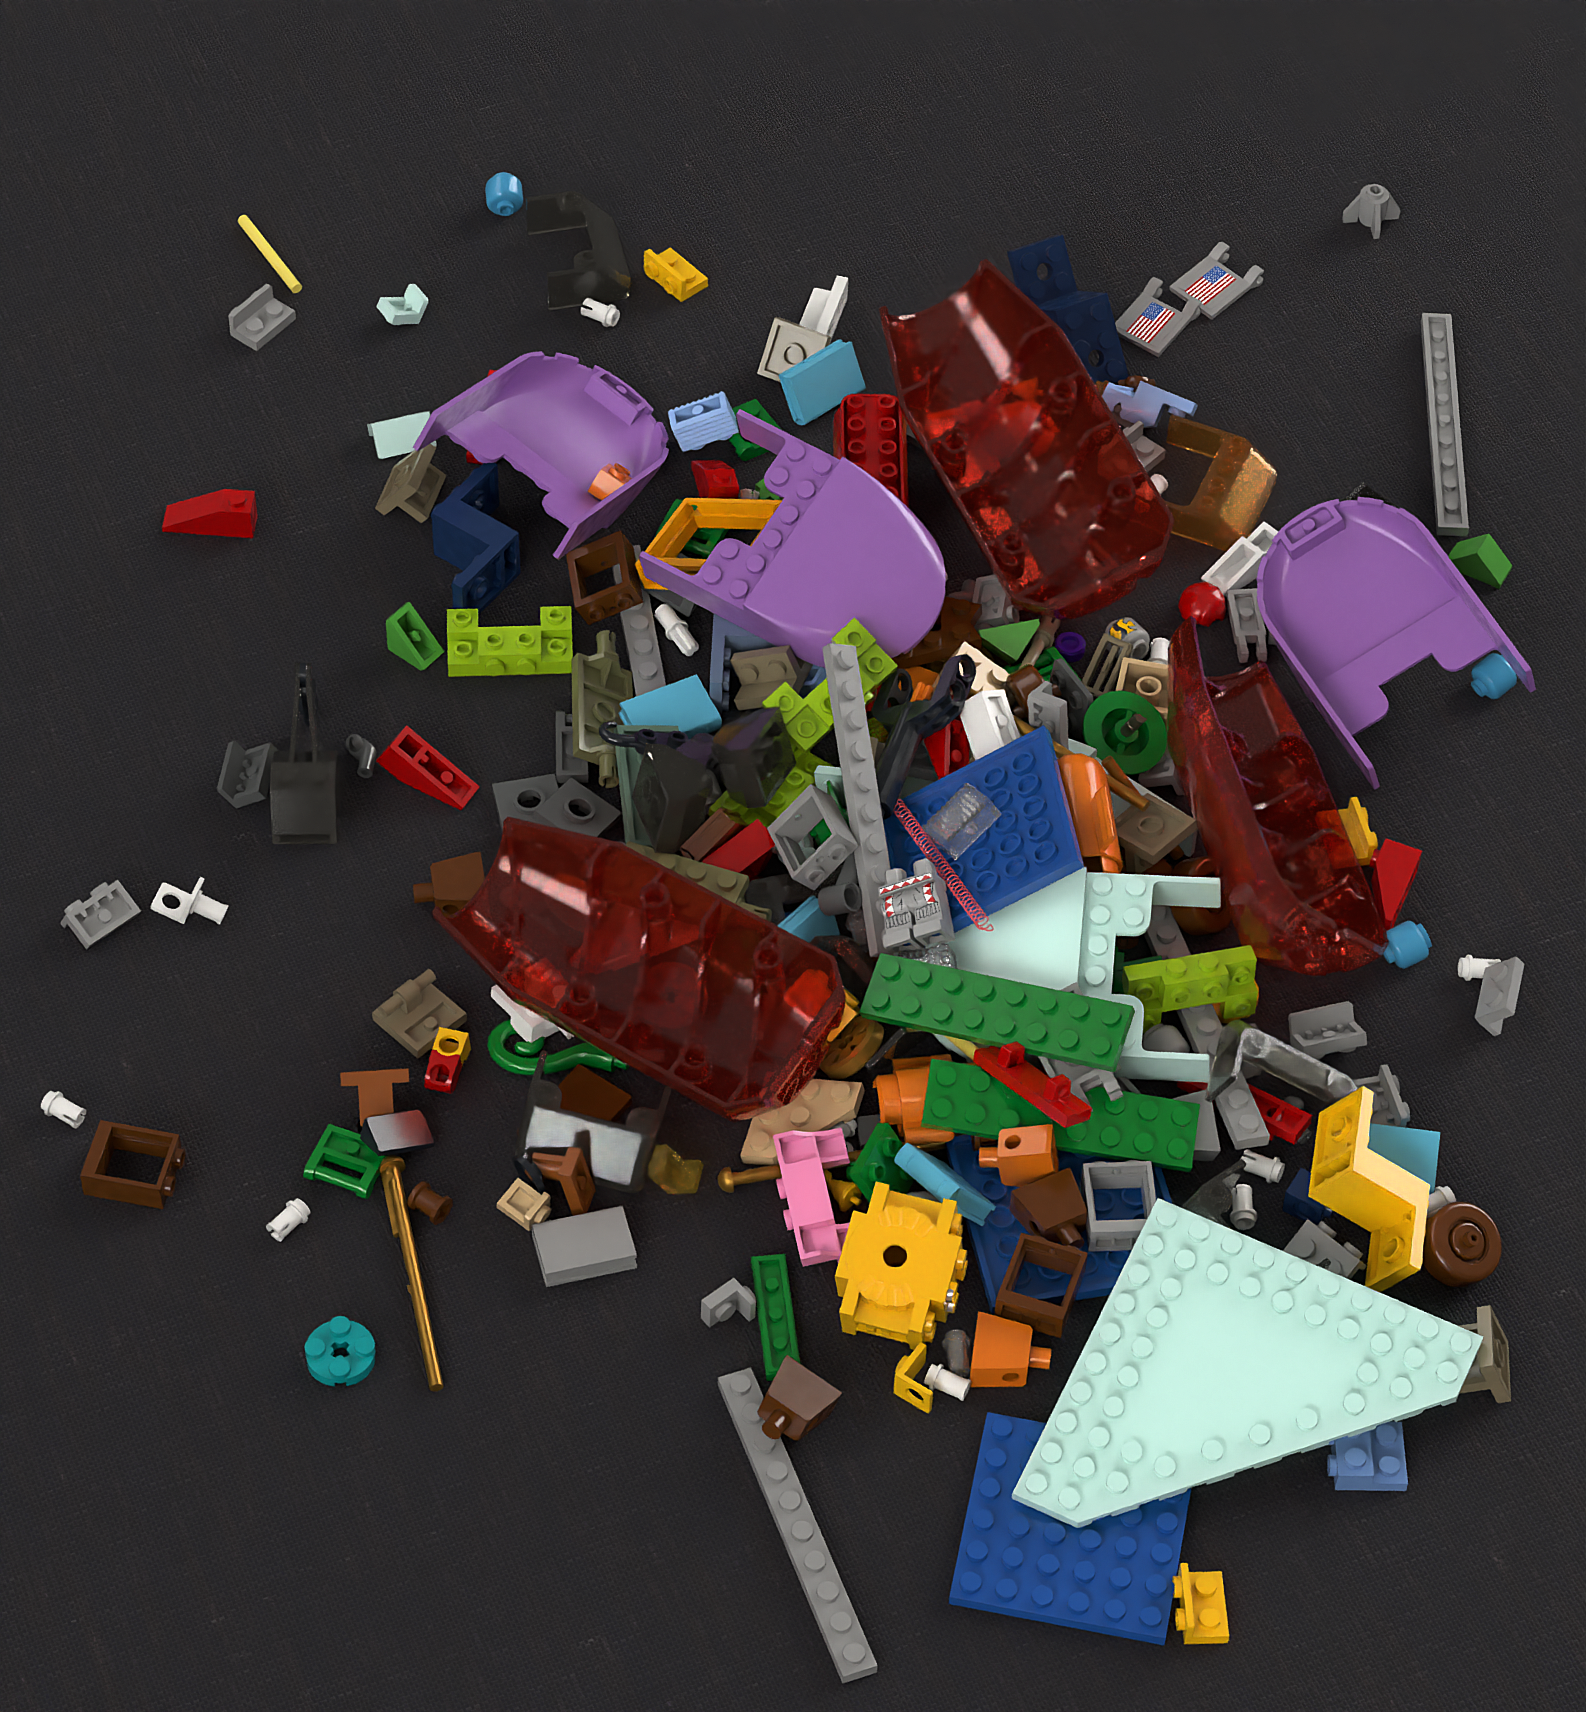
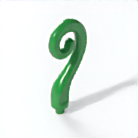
(563, 1060)

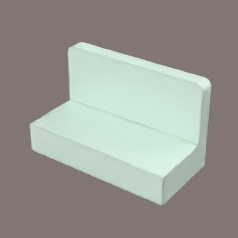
(398, 434)

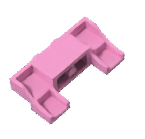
(804, 1184)

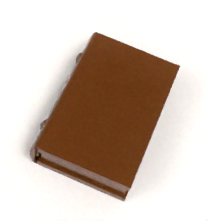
(713, 834)

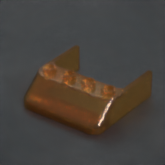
(1231, 490)

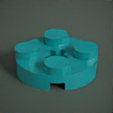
(340, 1334)

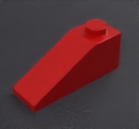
(715, 479)
(216, 513)
(948, 748)
(427, 770)
(1393, 877)

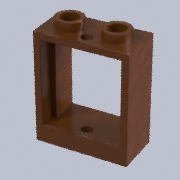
(597, 557)
(138, 1140)
(1037, 1313)

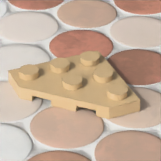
(815, 1109)

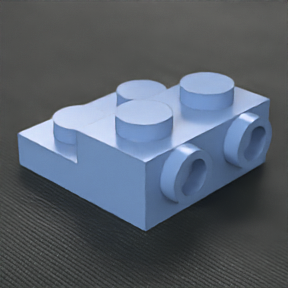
(1370, 1460)

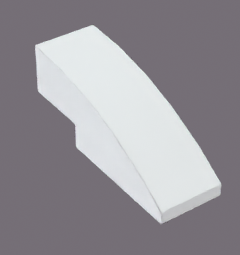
(1241, 561)

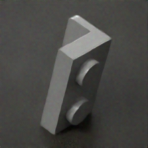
(1499, 994)
(1326, 1030)
(1386, 1104)
(1316, 1243)

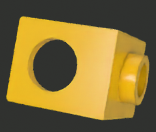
(903, 1381)

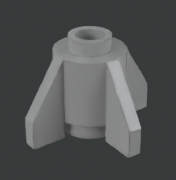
(1372, 208)

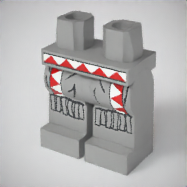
(915, 908)

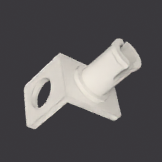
(189, 903)

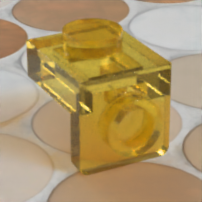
(673, 1172)

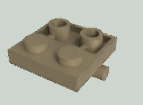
(417, 1013)

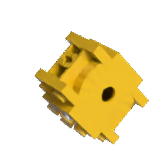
(907, 1298)

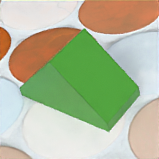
(1481, 560)
(411, 638)
(1009, 640)

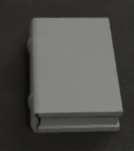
(584, 1246)

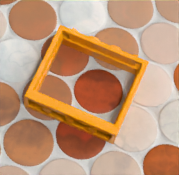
(708, 514)

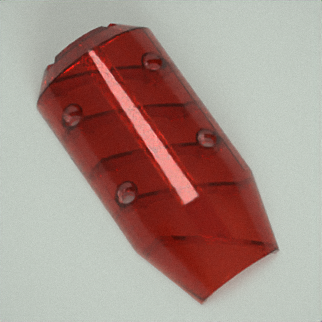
(1026, 448)
(1267, 818)
(652, 968)

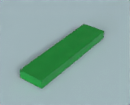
(774, 1311)

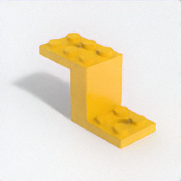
(1369, 1190)

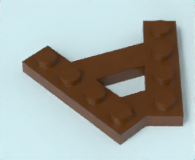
(957, 625)

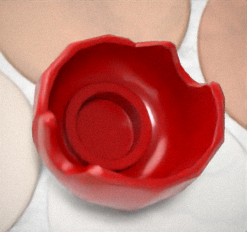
(1203, 603)

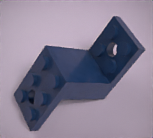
(1080, 314)
(476, 541)

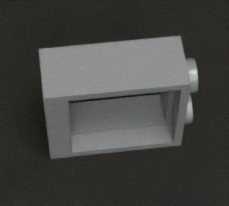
(789, 831)
(1116, 1234)

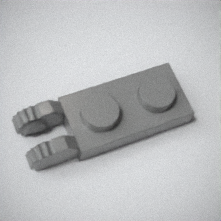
(1246, 622)

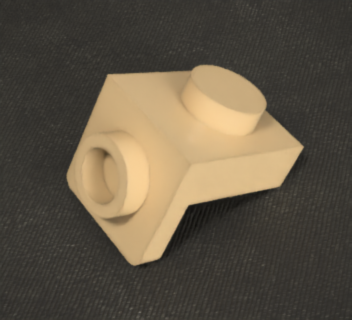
(525, 1204)

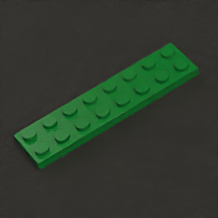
(997, 1012)
(1130, 1128)

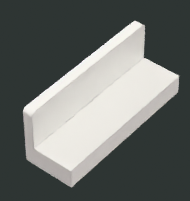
(826, 307)
(988, 722)

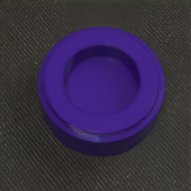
(1070, 646)

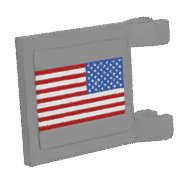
(1214, 283)
(1153, 323)

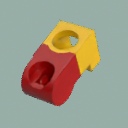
(446, 1060)

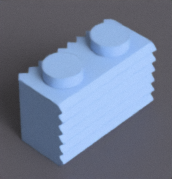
(703, 422)

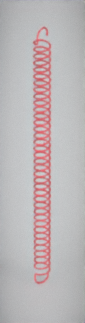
(938, 871)

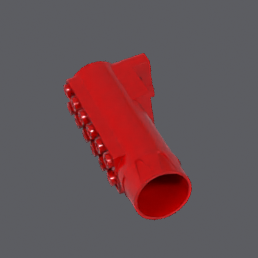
(874, 437)

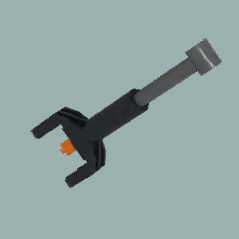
(906, 726)

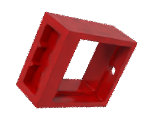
(745, 852)

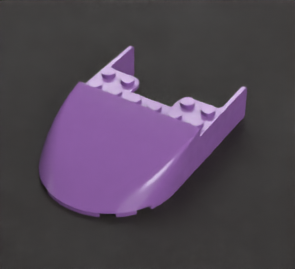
(560, 431)
(825, 556)
(1361, 599)

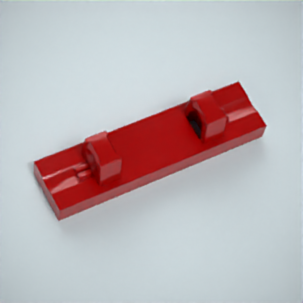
(1045, 1093)
(1284, 1121)

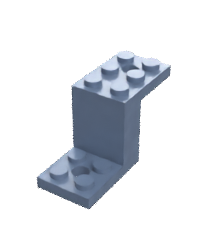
(726, 641)

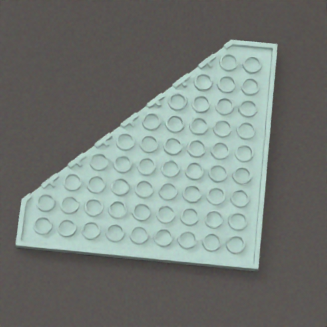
(1227, 1363)

